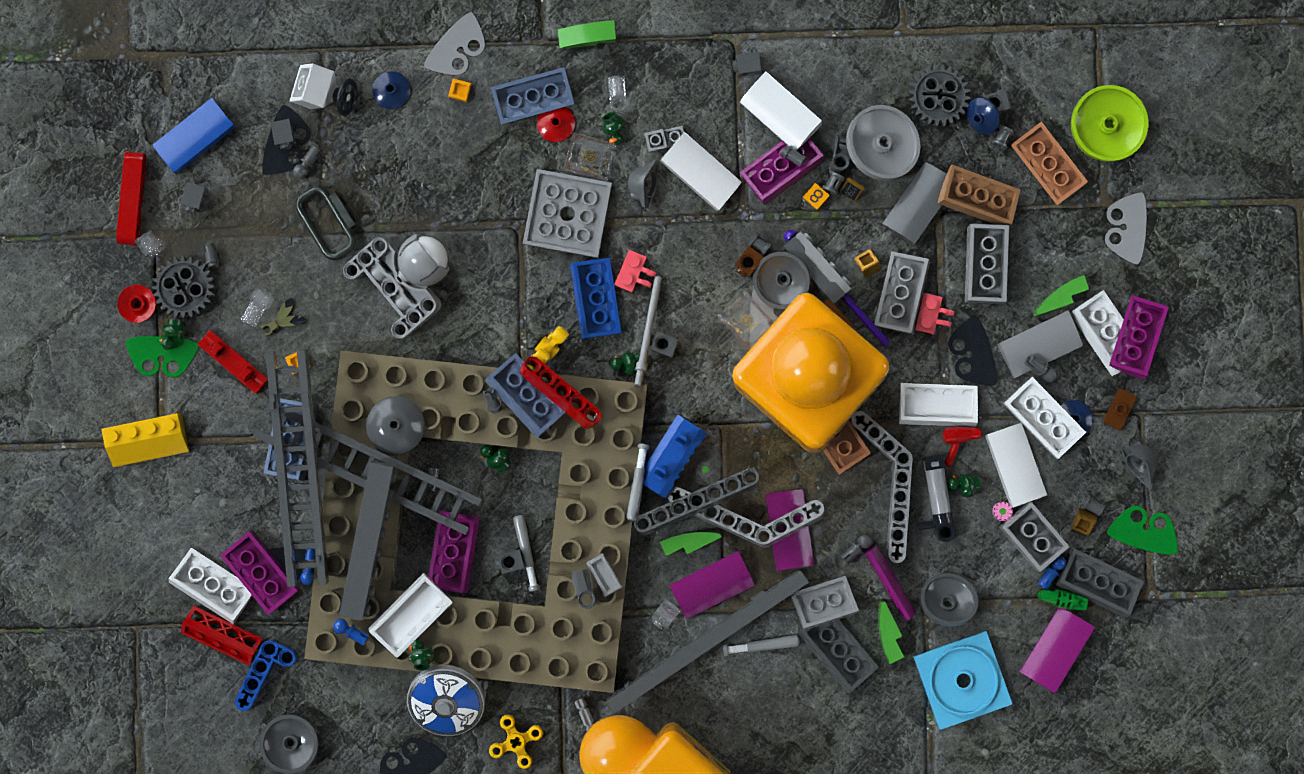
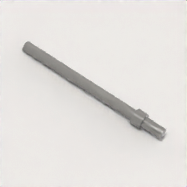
(641, 366)

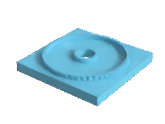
(939, 673)

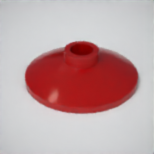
(558, 132)
(127, 301)

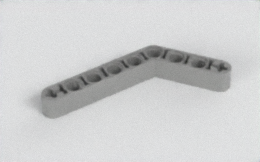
(895, 484)
(757, 529)

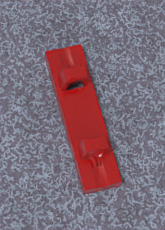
(233, 362)

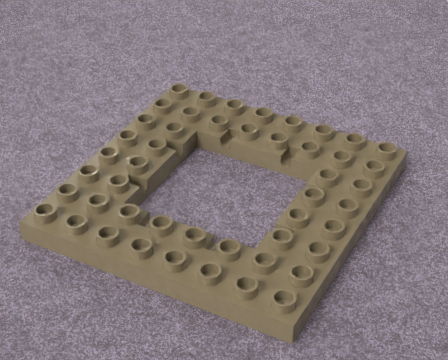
(487, 637)

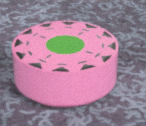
(1002, 511)

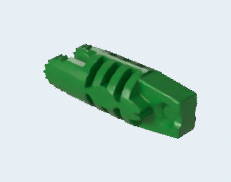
(1063, 599)

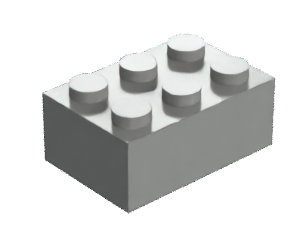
(1034, 537)

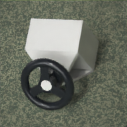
(318, 87)

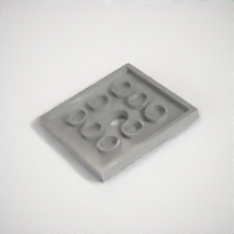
(558, 191)

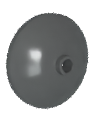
(768, 279)
(405, 435)
(949, 590)
(279, 753)

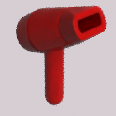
(957, 435)

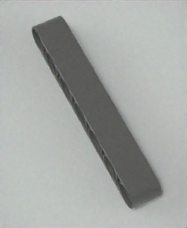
(704, 494)

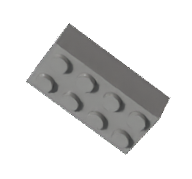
(986, 264)

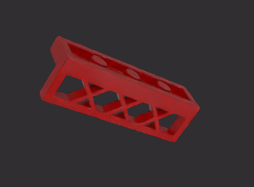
(215, 639)

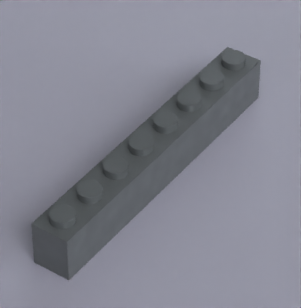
(367, 540)

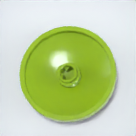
(1109, 123)

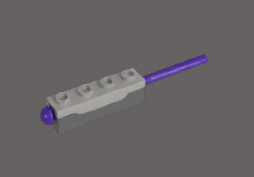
(825, 277)

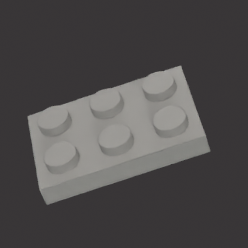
(824, 603)

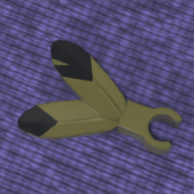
(282, 318)

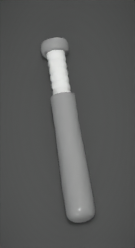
(636, 490)
(523, 539)
(769, 644)

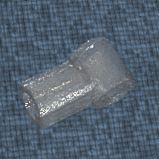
(617, 94)
(259, 302)

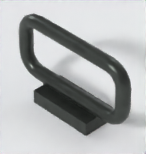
(342, 214)

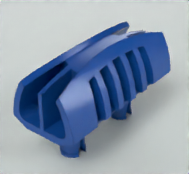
(672, 455)

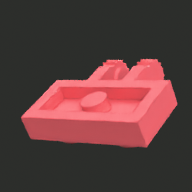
(631, 270)
(929, 313)

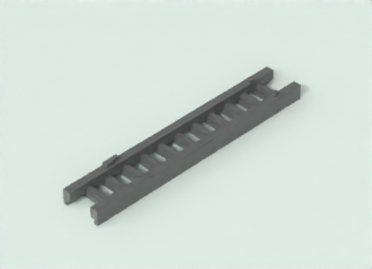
(310, 447)
(374, 454)
(760, 604)

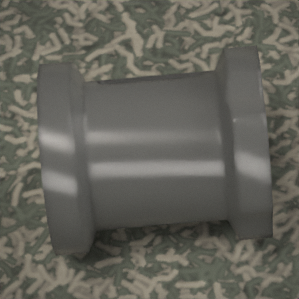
(1003, 137)
(833, 183)
(759, 244)

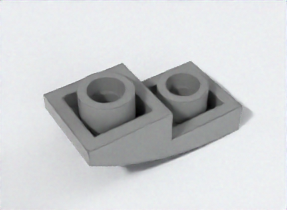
(663, 139)

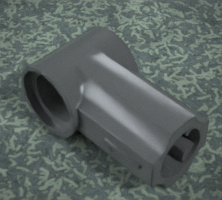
(583, 586)

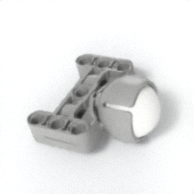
(411, 269)

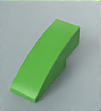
(587, 34)
(1062, 296)
(688, 541)
(888, 634)

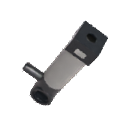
(939, 498)

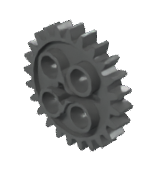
(938, 112)
(198, 277)

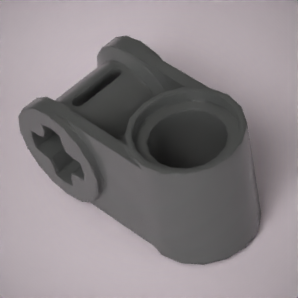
(840, 152)

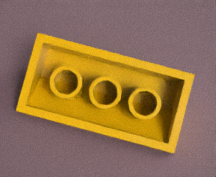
(145, 440)

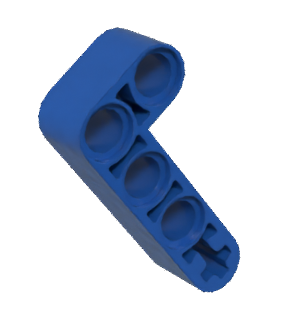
(261, 677)

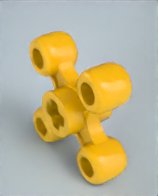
(548, 345)
(520, 748)

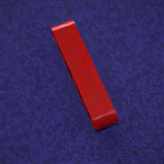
(131, 198)
(557, 383)

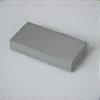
(604, 574)

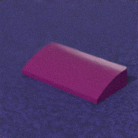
(773, 174)
(1138, 337)
(795, 549)
(454, 554)
(259, 572)
(890, 582)
(712, 584)
(1057, 649)

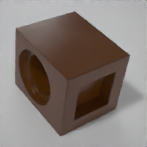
(750, 254)

